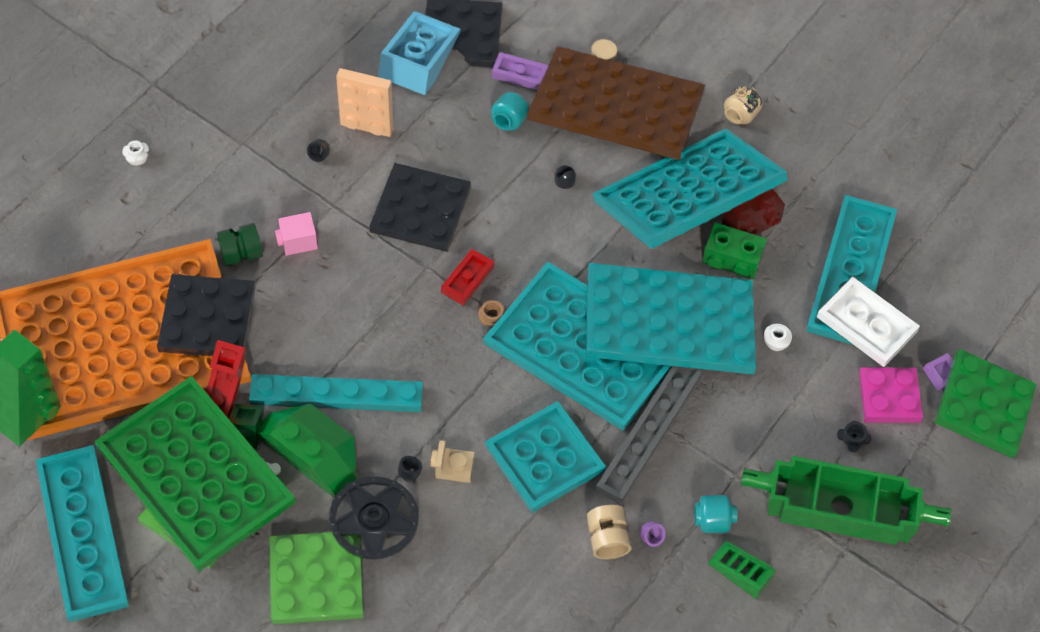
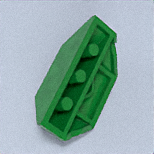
(312, 445)

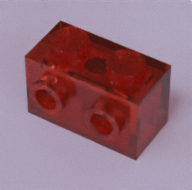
(756, 214)

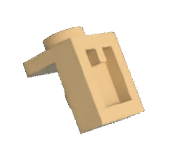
(452, 463)

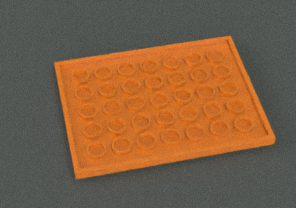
(104, 332)

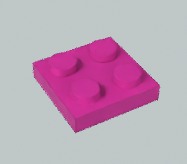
(890, 395)

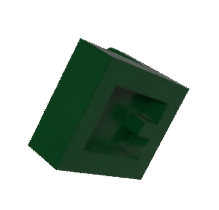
(247, 421)

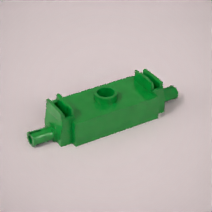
(871, 495)

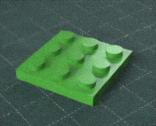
(314, 579)

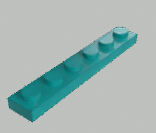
(336, 393)

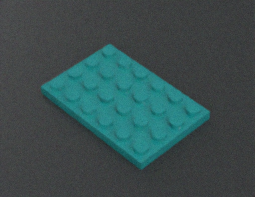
(689, 191)
(670, 318)
(548, 339)

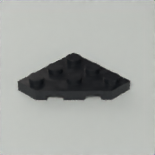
(478, 27)

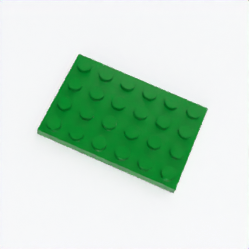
(195, 473)

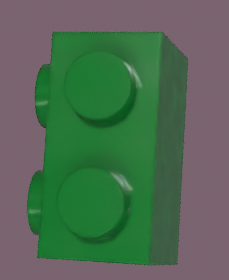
(734, 251)

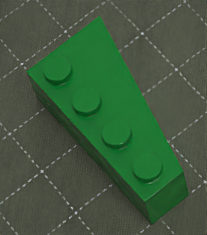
(25, 389)

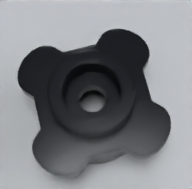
(857, 429)

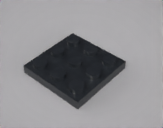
(420, 207)
(205, 311)

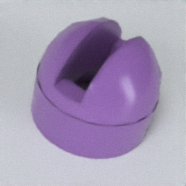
(657, 531)

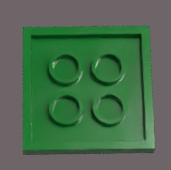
(985, 403)

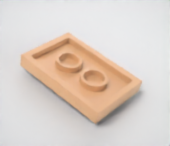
(365, 102)

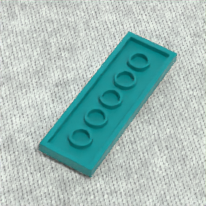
(854, 252)
(81, 534)

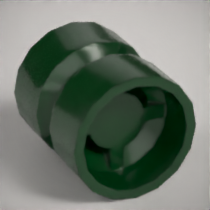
(239, 244)

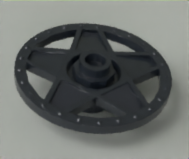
(373, 517)

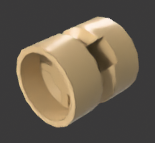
(608, 532)

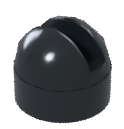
(314, 149)
(568, 178)
(406, 465)

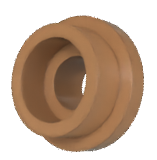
(490, 307)

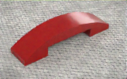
(225, 375)

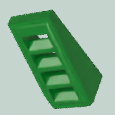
(753, 588)

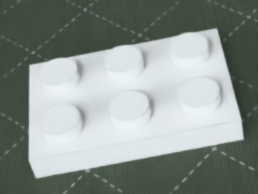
(868, 321)

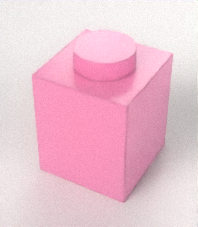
(296, 234)

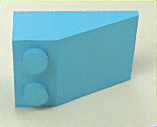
(417, 52)

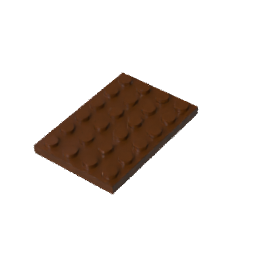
(617, 102)

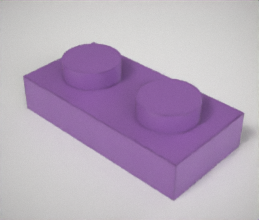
(518, 71)

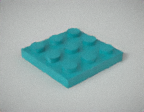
(545, 456)

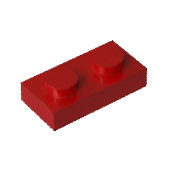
(467, 277)

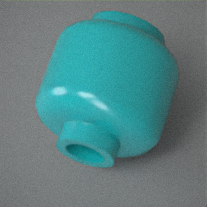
(509, 111)
(715, 514)

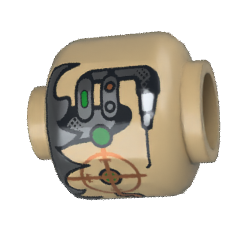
(742, 105)

